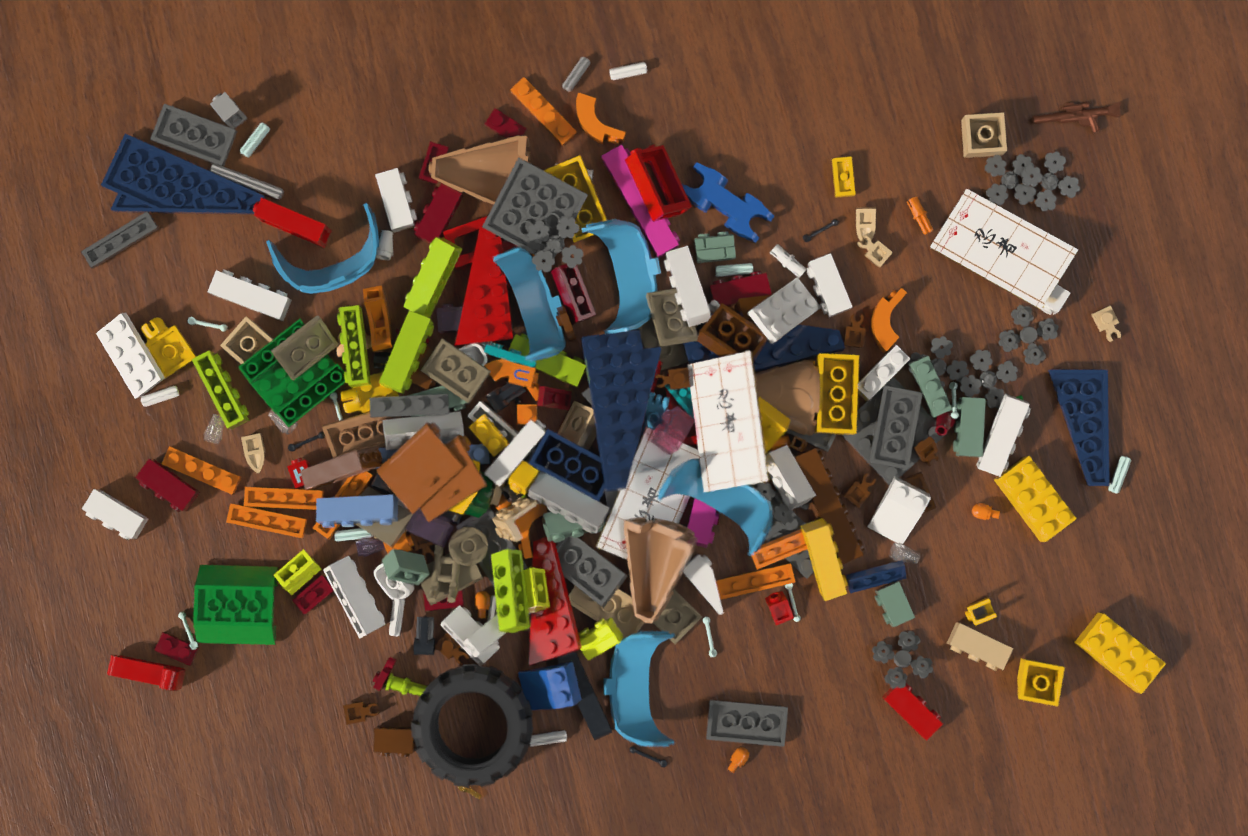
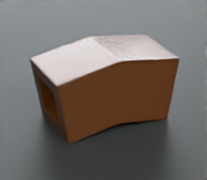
(793, 445)

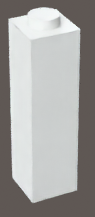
(516, 452)
(483, 637)

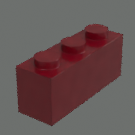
(438, 213)
(729, 292)
(573, 293)
(167, 485)

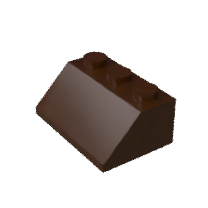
(731, 334)

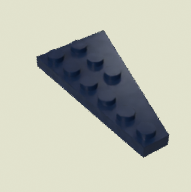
(1085, 410)

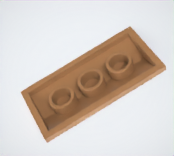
(355, 434)

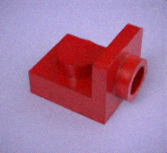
(779, 607)

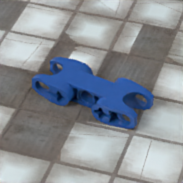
(737, 210)

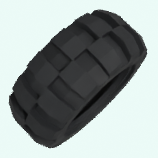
(464, 770)

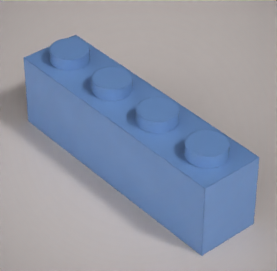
(357, 510)

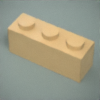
(979, 646)

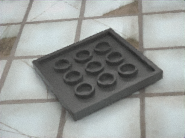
(530, 197)
(865, 430)

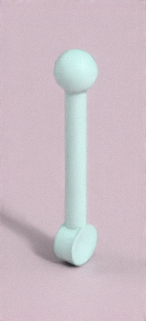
(192, 321)
(953, 386)
(333, 396)
(796, 617)
(193, 645)
(713, 653)

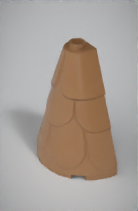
(480, 169)
(793, 392)
(655, 562)

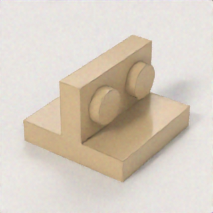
(579, 426)

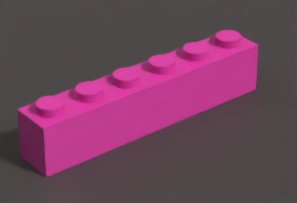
(656, 232)

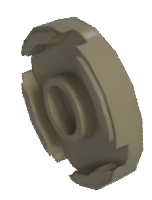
(468, 546)

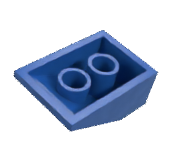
(551, 686)

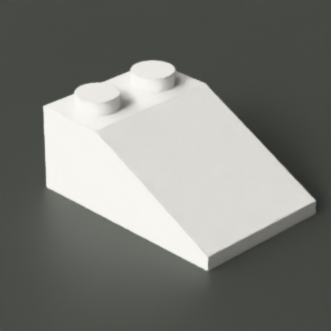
(899, 510)
(702, 576)

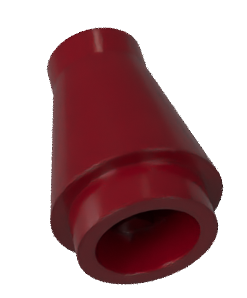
(944, 423)

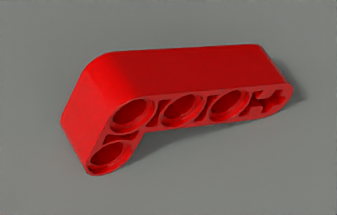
(164, 675)

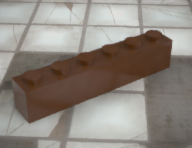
(829, 506)

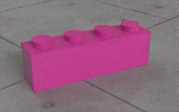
(701, 522)

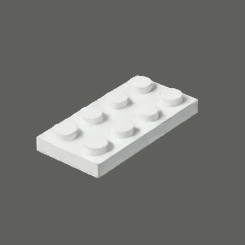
(784, 310)
(130, 355)

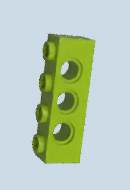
(510, 591)

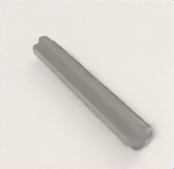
(247, 181)

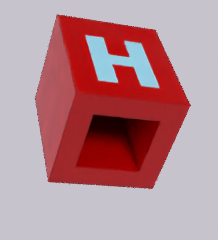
(294, 470)

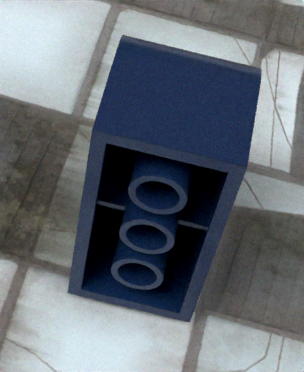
(570, 464)

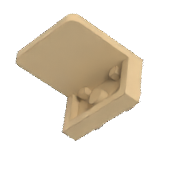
(505, 518)

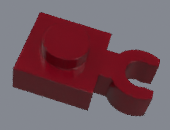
(381, 677)

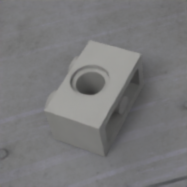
(228, 110)

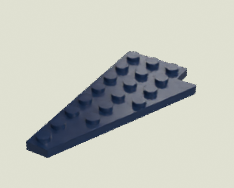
(167, 184)
(796, 345)
(620, 388)

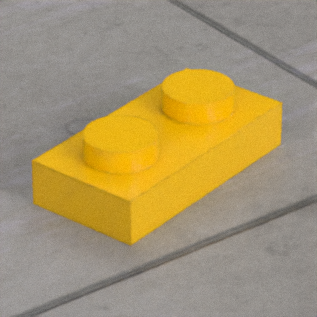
(843, 177)
(489, 435)

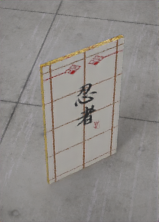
(1004, 249)
(728, 422)
(639, 499)

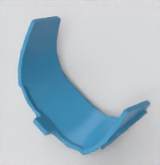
(633, 270)
(334, 275)
(535, 303)
(741, 503)
(630, 688)

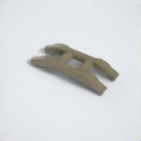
(453, 579)

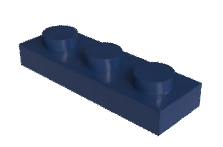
(876, 576)

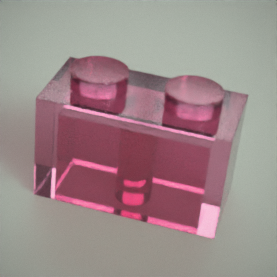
(672, 430)

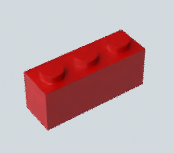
(913, 711)

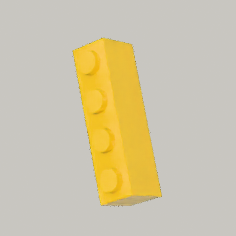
(824, 559)

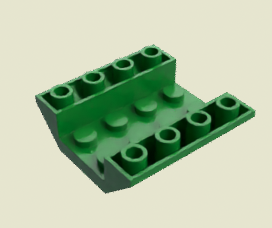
(286, 397)
(235, 604)

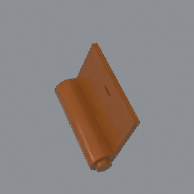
(415, 466)
(464, 483)

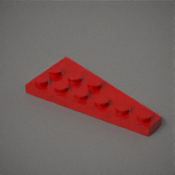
(486, 301)
(554, 628)

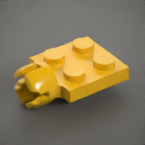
(167, 346)
(362, 394)

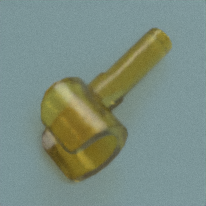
(471, 791)

